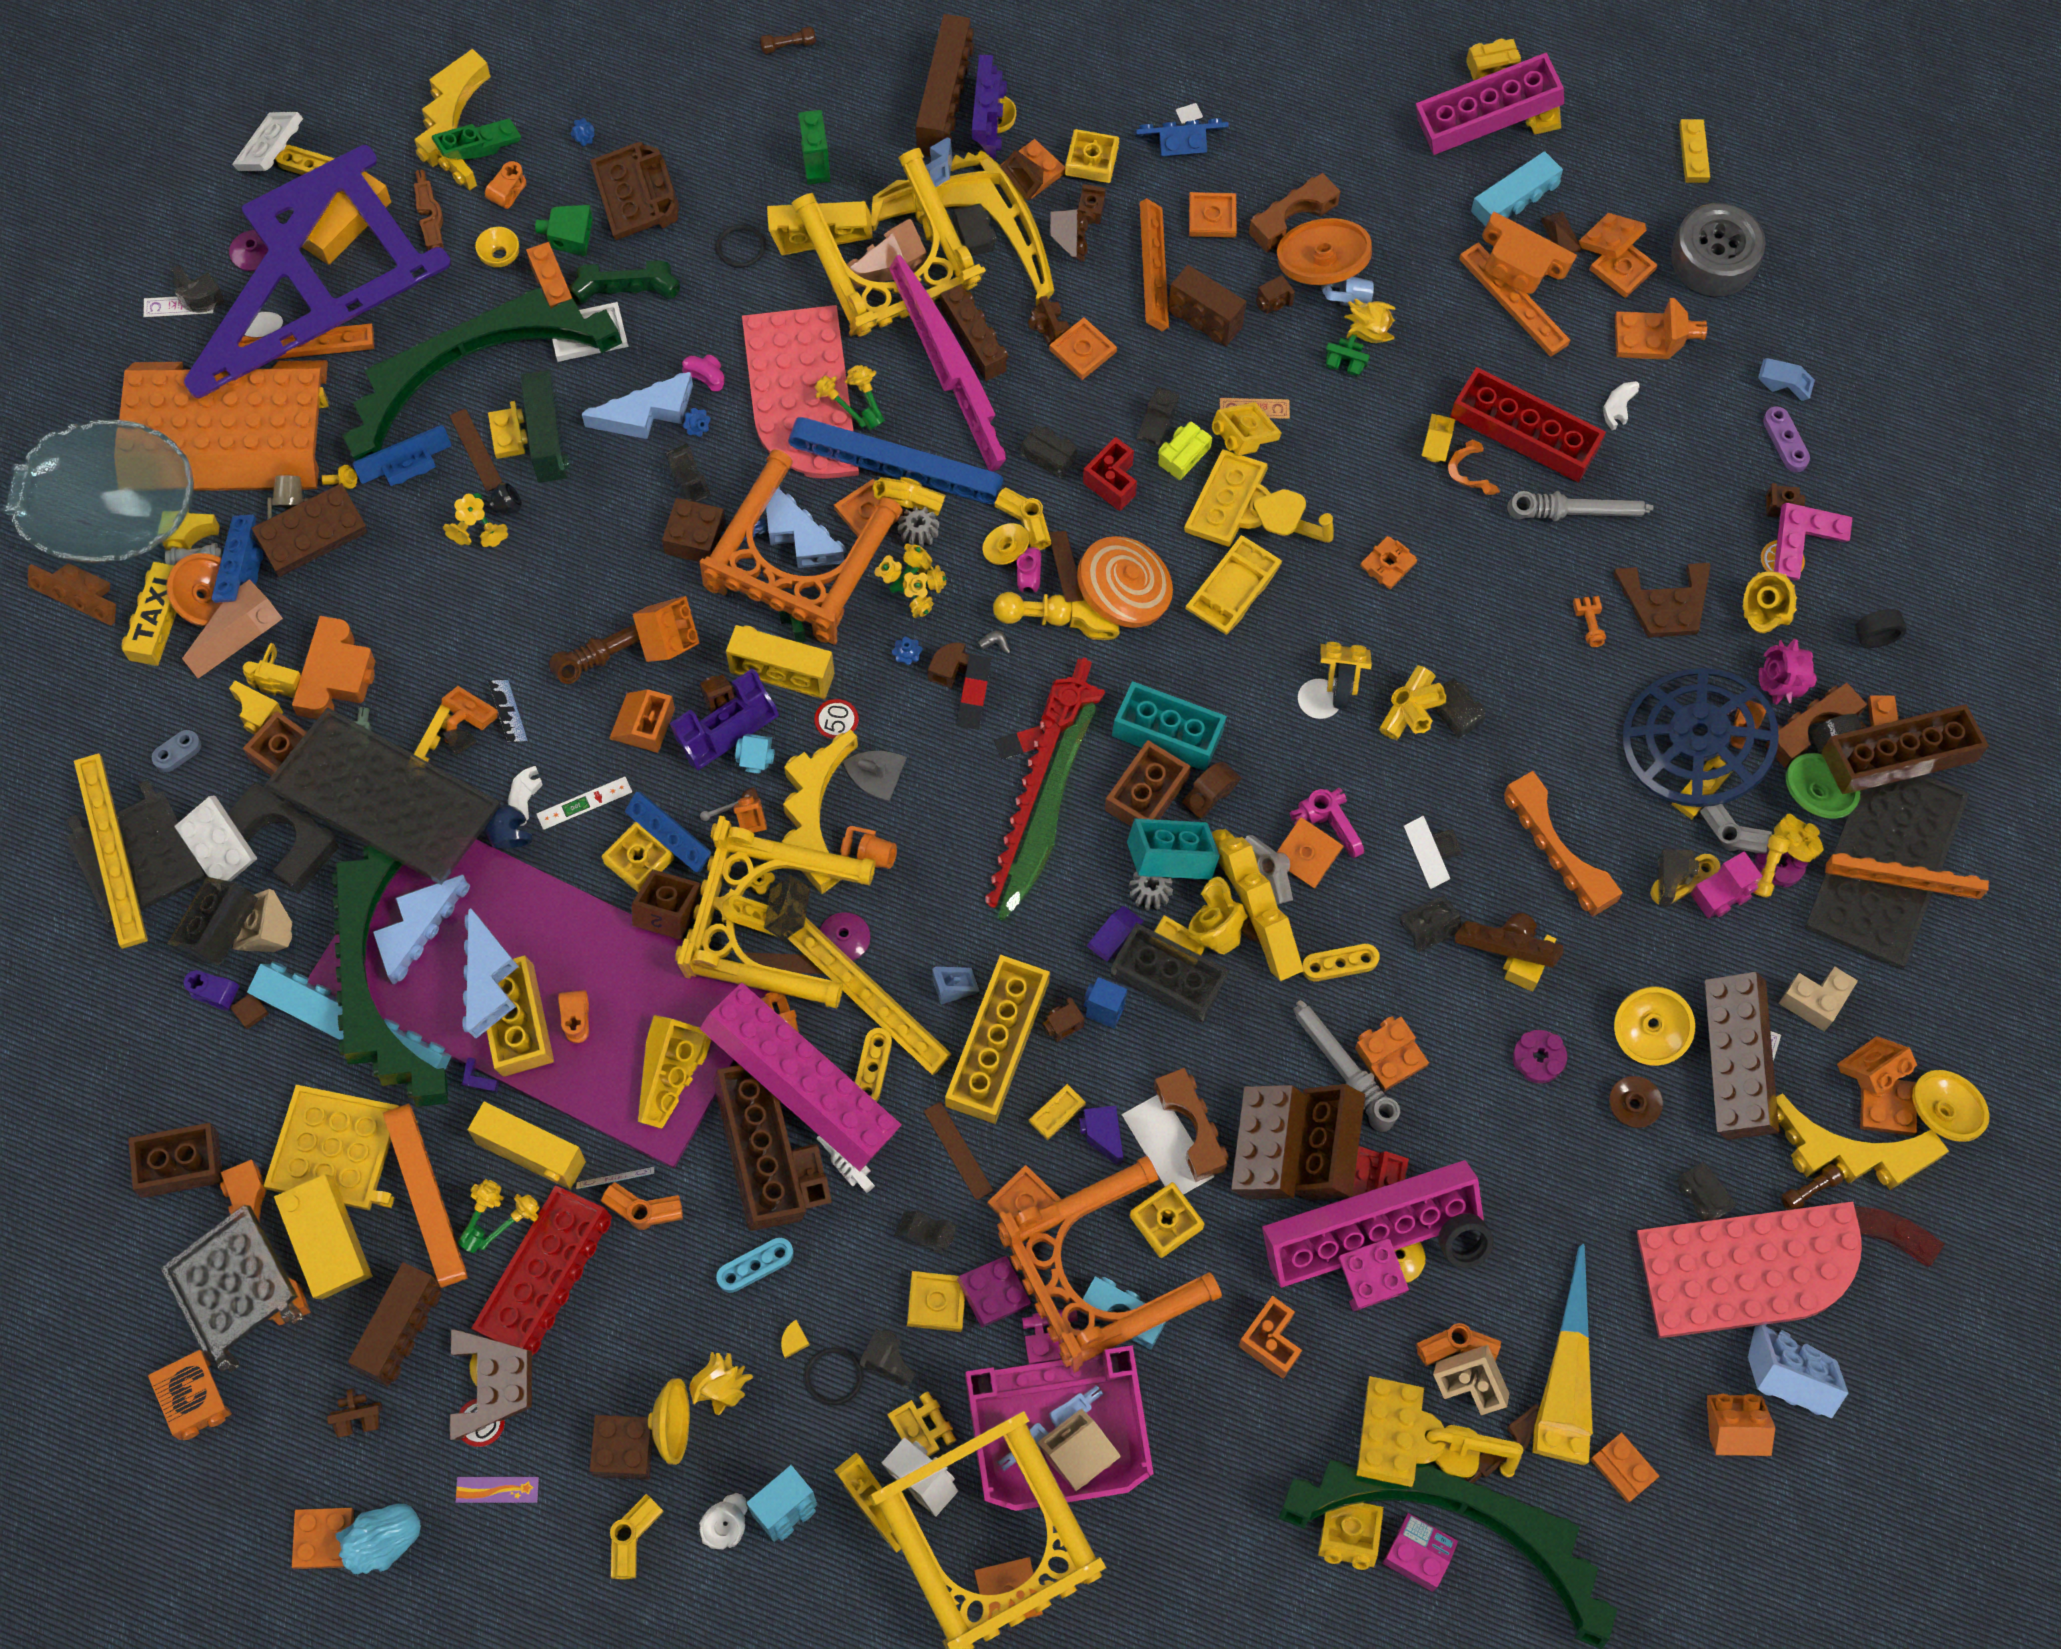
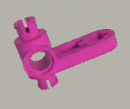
(1334, 816)

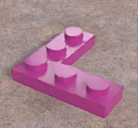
(1801, 520)

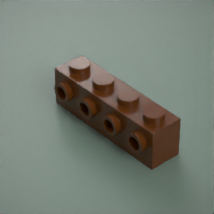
(973, 332)

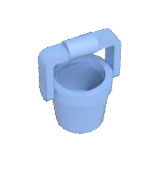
(1349, 290)

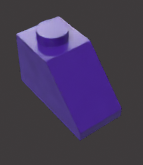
(1103, 1132)

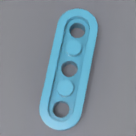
(764, 1256)

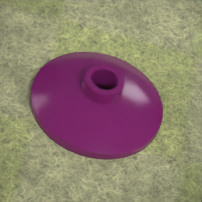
(245, 257)
(858, 938)

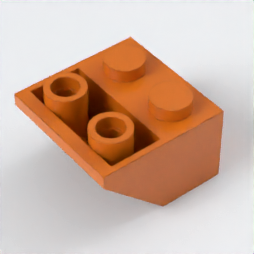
(666, 629)
(644, 719)
(1740, 1425)

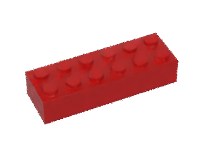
(1527, 424)

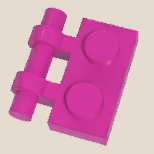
(1040, 1346)

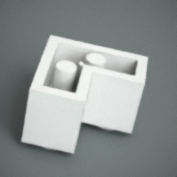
(930, 1492)

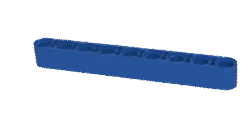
(895, 460)

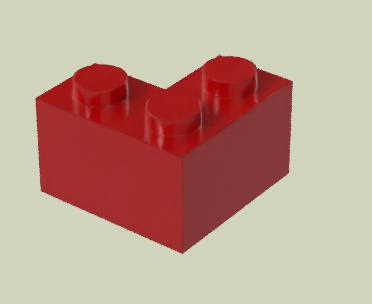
(1108, 475)

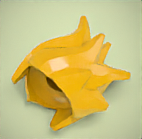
(1371, 321)
(719, 1383)

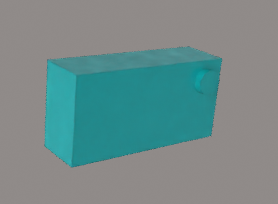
(1169, 723)

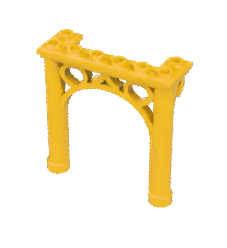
(858, 312)
(742, 843)

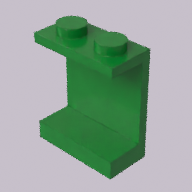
(814, 147)

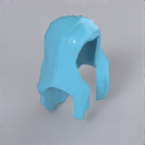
(378, 1538)

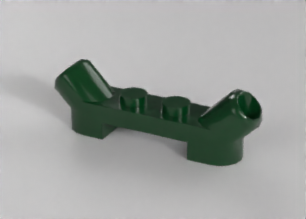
(655, 277)

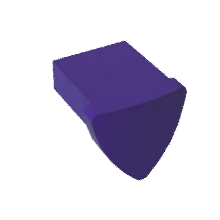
(477, 1083)

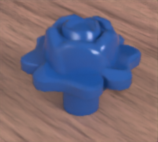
(583, 132)
(696, 422)
(907, 650)

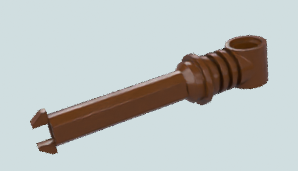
(595, 653)

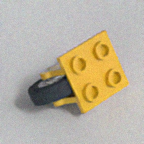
(1343, 685)

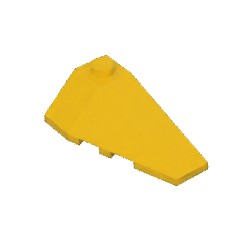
(669, 1061)

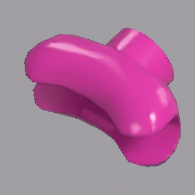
(705, 370)
(1029, 569)

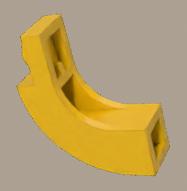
(860, 1484)

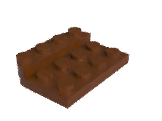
(635, 189)

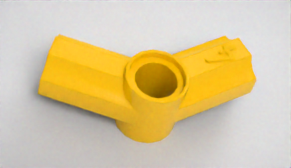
(909, 494)
(1018, 507)
(625, 1552)

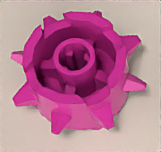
(1787, 671)

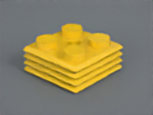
(1092, 155)
(637, 842)
(1172, 1203)

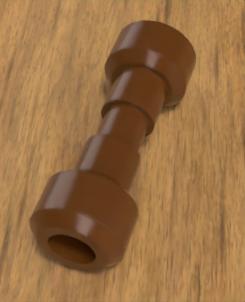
(770, 43)
(1829, 1177)

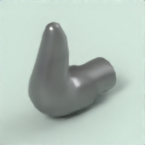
(994, 637)

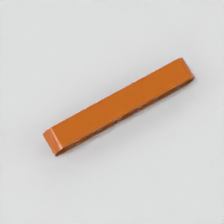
(425, 1195)

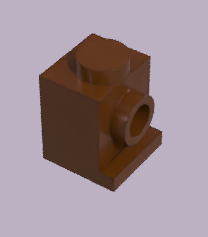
(1092, 203)
(1275, 295)
(1779, 495)
(1063, 1021)

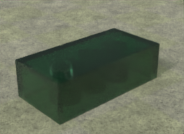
(544, 427)

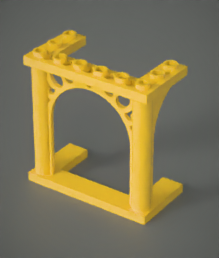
(1082, 1563)

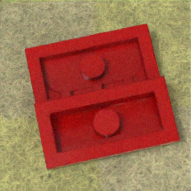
(1377, 1170)

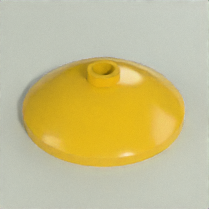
(1658, 1043)
(1950, 1105)
(671, 1421)

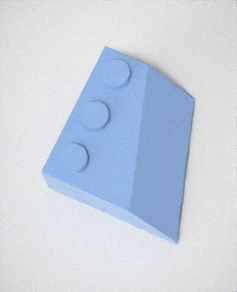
(1796, 1372)

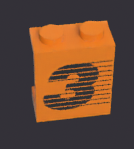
(189, 1396)

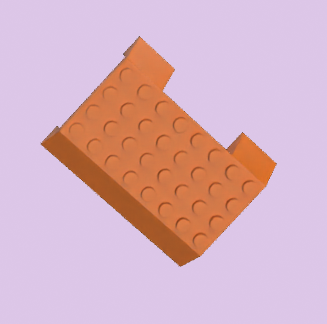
(239, 432)

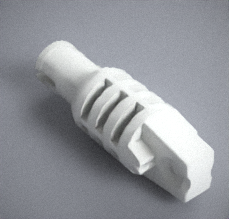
(850, 1173)

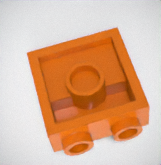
(1391, 1052)
(1878, 1064)

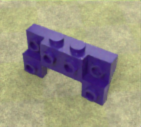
(987, 105)
(722, 728)

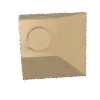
(266, 927)

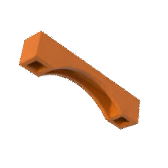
(1591, 885)
(246, 1187)

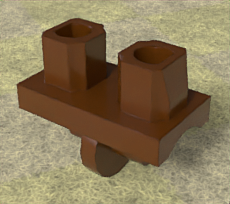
(1045, 320)
(342, 1418)

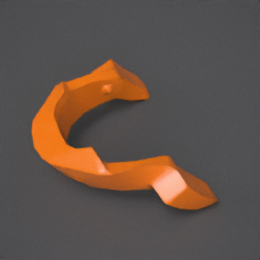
(1471, 447)

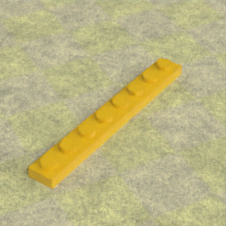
(110, 851)
(870, 997)

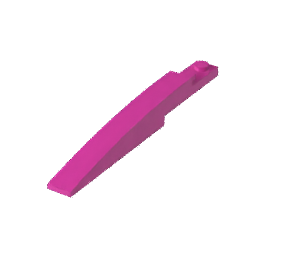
(949, 362)

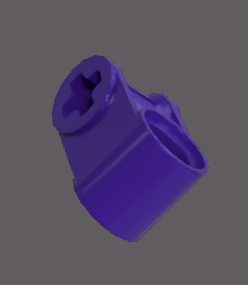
(215, 990)

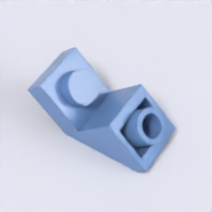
(941, 162)
(1779, 375)

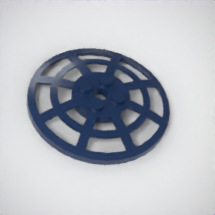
(1704, 747)

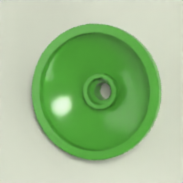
(1816, 789)

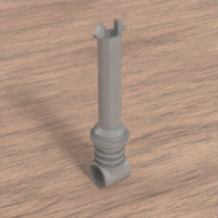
(1558, 506)
(1349, 1070)

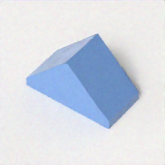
(954, 983)

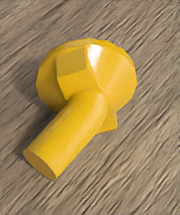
(346, 476)

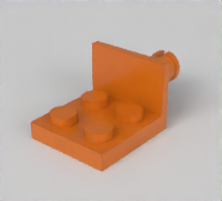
(1655, 333)

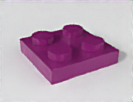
(993, 1291)

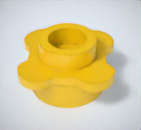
(762, 887)

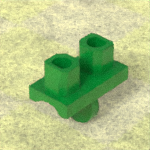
(1356, 359)

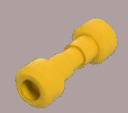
(1778, 845)

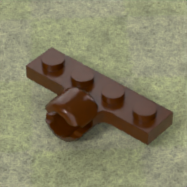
(1512, 940)

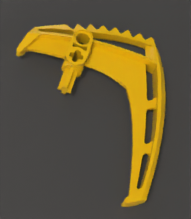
(970, 190)

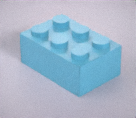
(783, 1504)

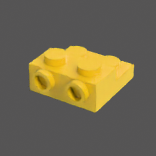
(1244, 428)
(1352, 1535)

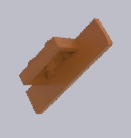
(76, 589)

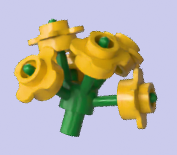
(912, 584)

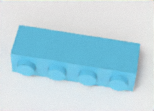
(1518, 189)

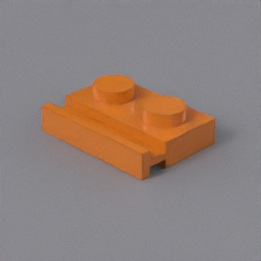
(1624, 1467)

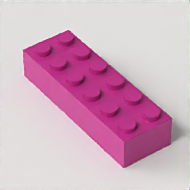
(1490, 103)

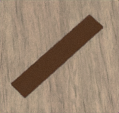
(476, 449)
(1065, 566)
(789, 962)
(958, 1151)

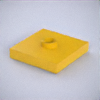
(935, 1302)

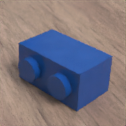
(1105, 1002)

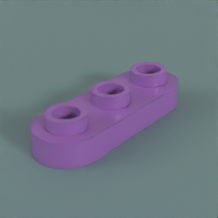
(1786, 447)

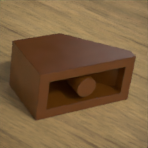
(716, 692)

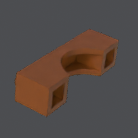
(1314, 197)
(1794, 736)
(1178, 1094)

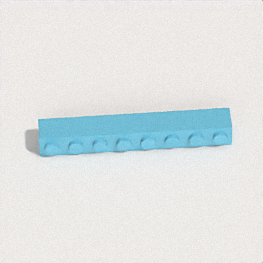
(321, 1009)

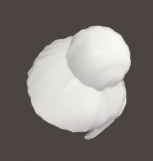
(711, 1525)

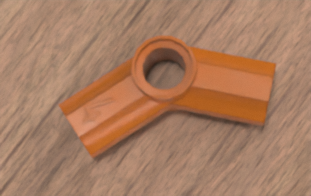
(627, 1204)
(1442, 1345)

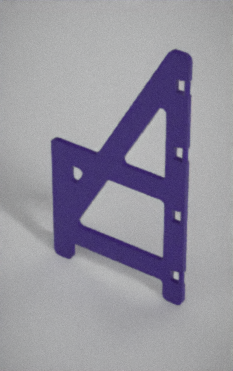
(308, 199)

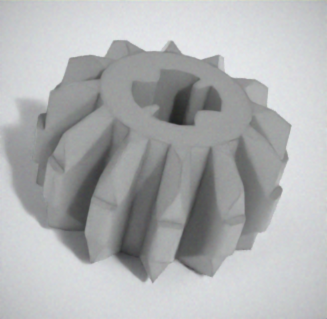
(918, 527)
(1146, 895)

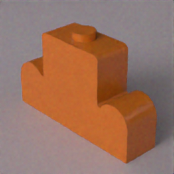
(333, 669)

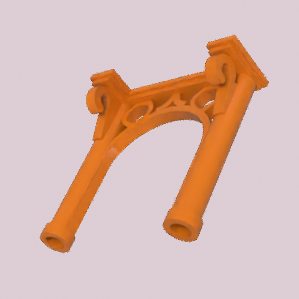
(827, 610)
(1085, 1344)

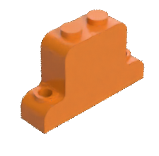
(1522, 255)

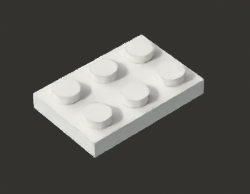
(268, 141)
(568, 350)
(215, 840)

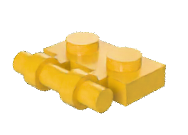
(909, 1424)

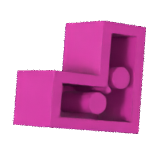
(1728, 886)

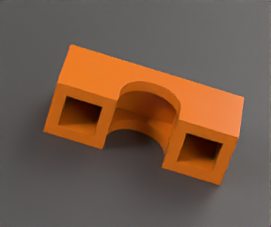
(548, 274)

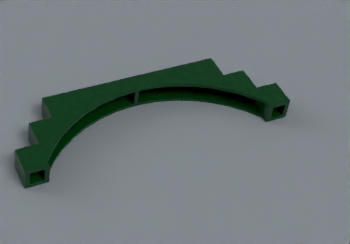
(514, 320)
(364, 1031)
(1538, 1535)

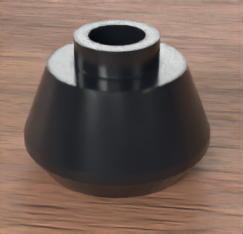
(505, 499)

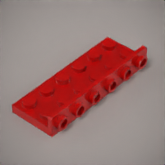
(543, 1271)

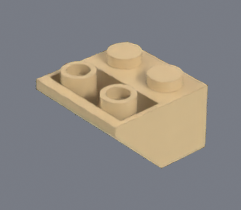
(1078, 1449)

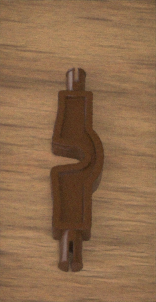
(1520, 1431)

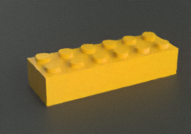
(997, 1039)

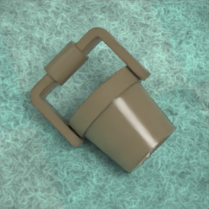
(286, 493)

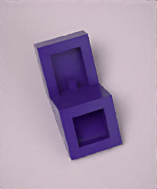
(1114, 933)

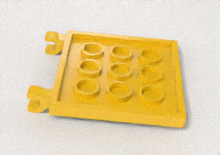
(334, 1138)

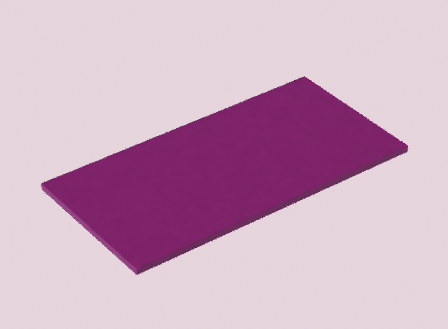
(573, 947)

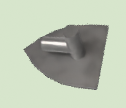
(876, 772)

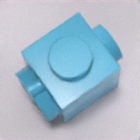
(754, 752)

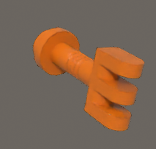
(1595, 636)

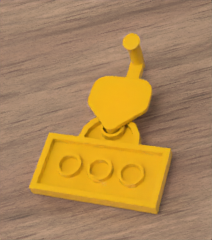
(1237, 500)
(1401, 1434)

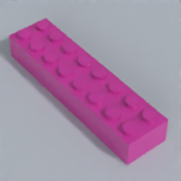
(800, 1076)
(1398, 1212)

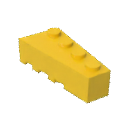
(846, 222)

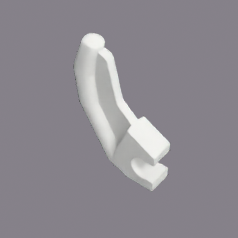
(1616, 404)
(522, 789)

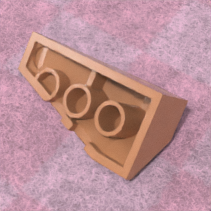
(876, 262)
(231, 629)

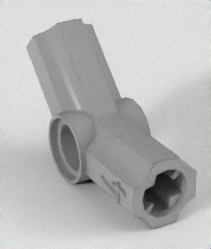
(1747, 838)
(1276, 875)

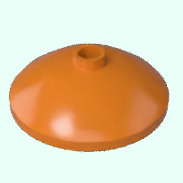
(186, 578)

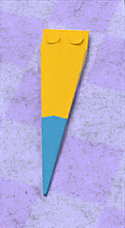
(1566, 1410)

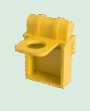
(271, 677)

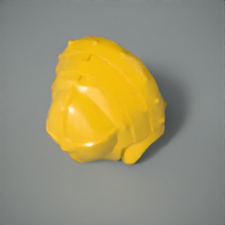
(1769, 601)
(1220, 921)

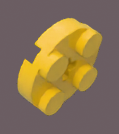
(1803, 838)

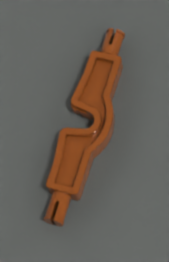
(428, 206)

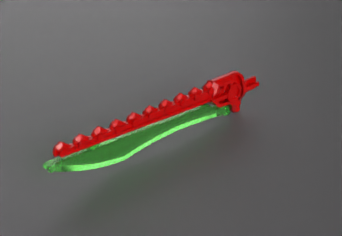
(1061, 710)

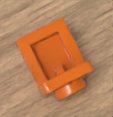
(750, 814)

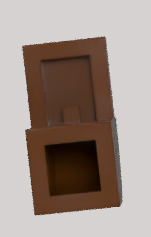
(947, 663)
(1210, 787)
(811, 1176)

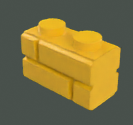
(1492, 57)

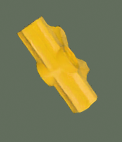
(1410, 704)

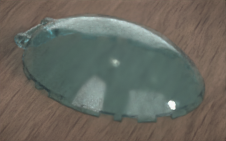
(101, 491)

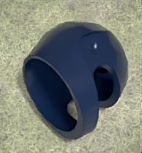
(503, 828)

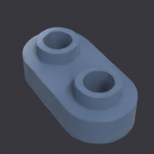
(177, 752)

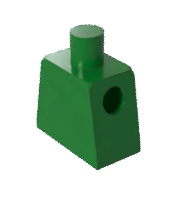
(568, 228)

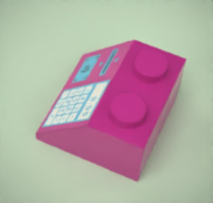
(1420, 1552)

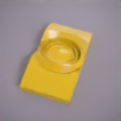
(1234, 585)

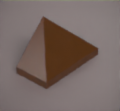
(1024, 174)
(1561, 231)

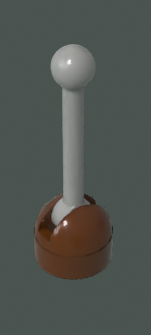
(705, 816)

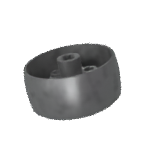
(1708, 266)

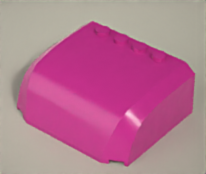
(1039, 1390)

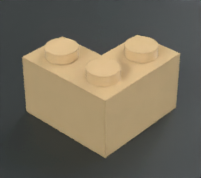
(1818, 1003)
(1475, 1373)

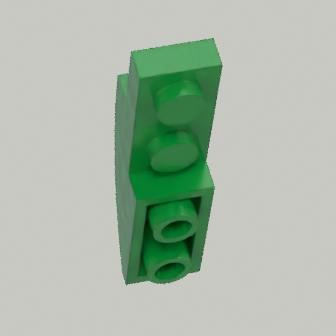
(477, 142)

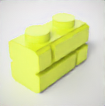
(1184, 450)

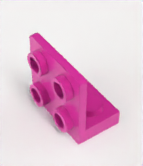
(1373, 1274)

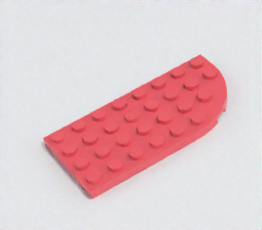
(785, 361)
(1749, 1268)

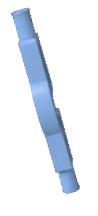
(1057, 1417)

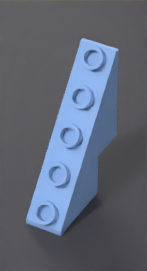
(635, 412)
(791, 524)
(421, 916)
(485, 968)

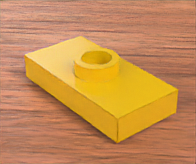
(1178, 934)
(1057, 1112)

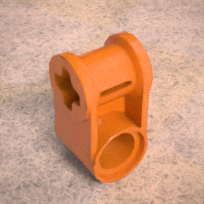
(506, 185)
(1758, 713)
(574, 1011)

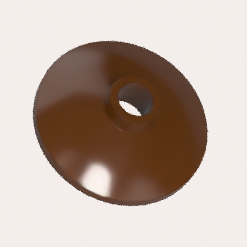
(1644, 1094)

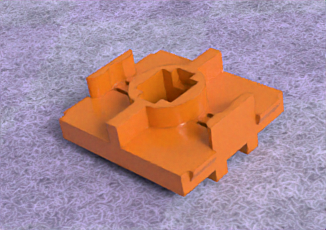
(1379, 569)

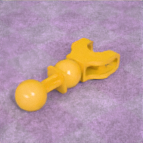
(1010, 608)

